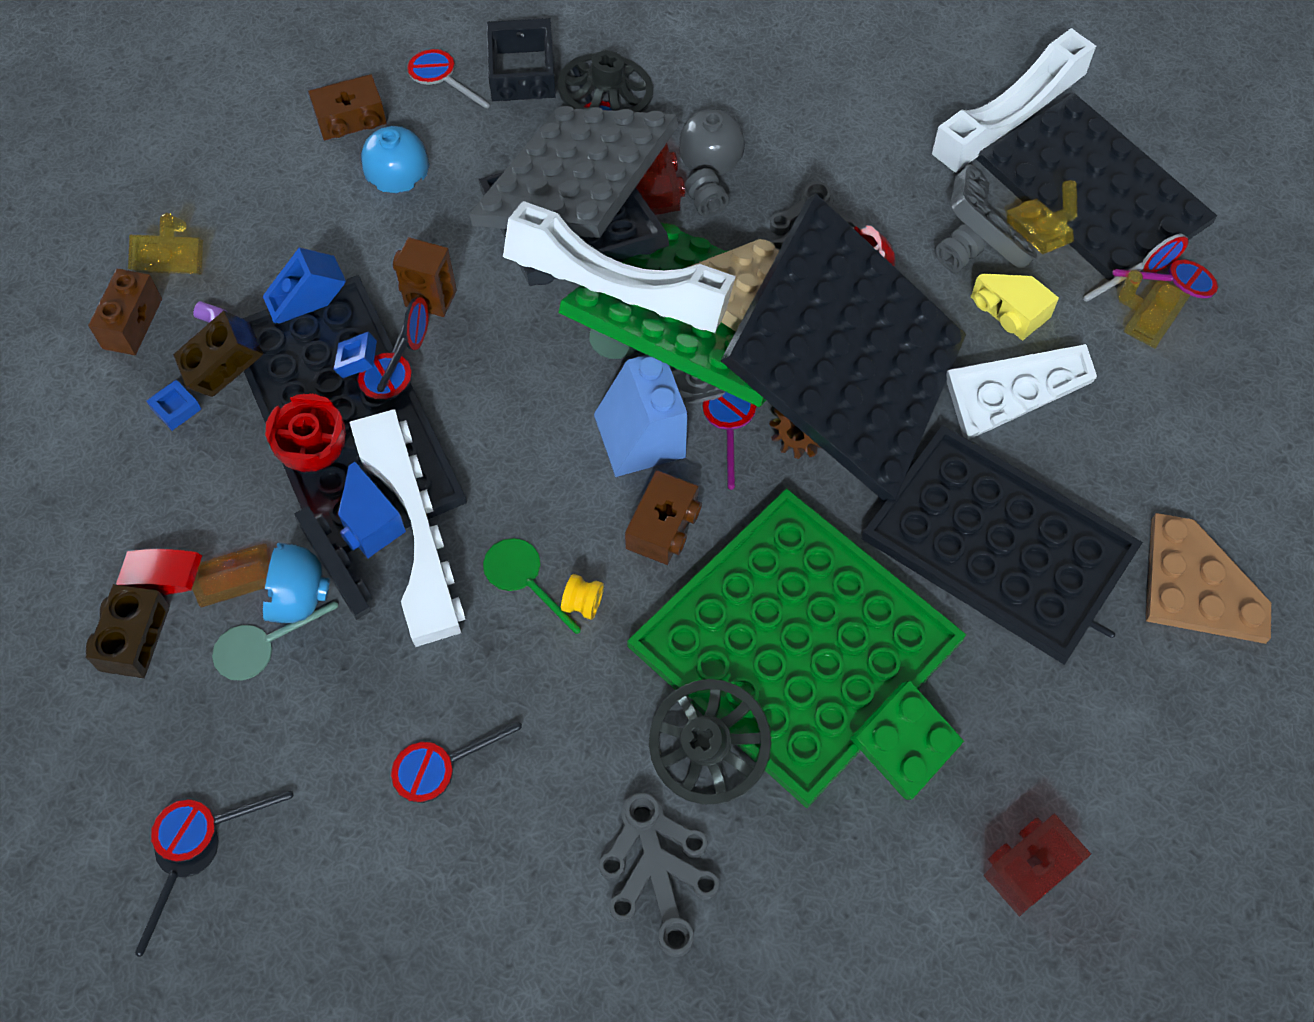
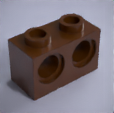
(427, 273)

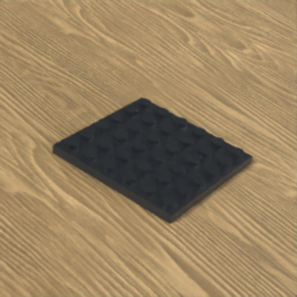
(846, 348)

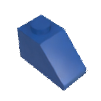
(304, 285)
(367, 514)

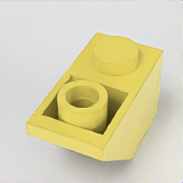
(1015, 301)

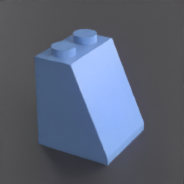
(642, 417)

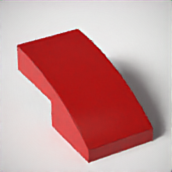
(160, 569)

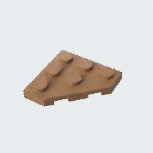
(1200, 586)

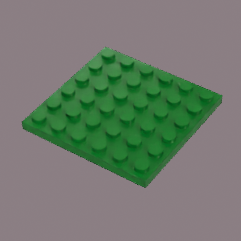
(662, 337)
(804, 631)

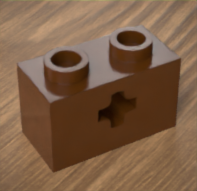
(347, 107)
(125, 311)
(663, 498)

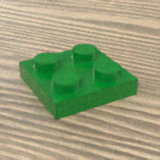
(907, 740)

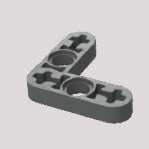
(971, 207)

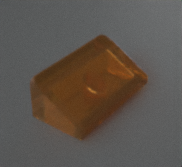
(231, 575)

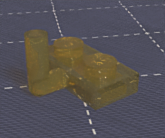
(1042, 226)
(165, 251)
(1155, 312)

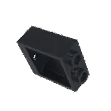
(503, 39)

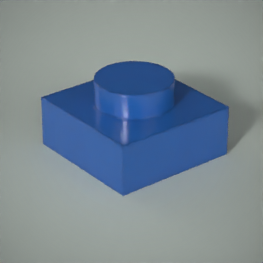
(355, 355)
(174, 405)

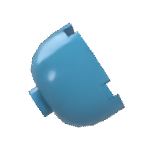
(394, 159)
(293, 584)

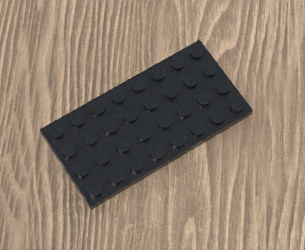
(301, 360)

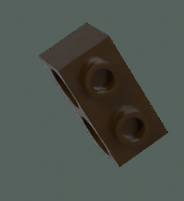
(218, 354)
(137, 632)

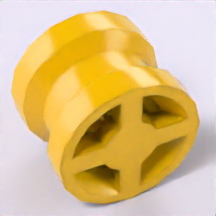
(582, 596)

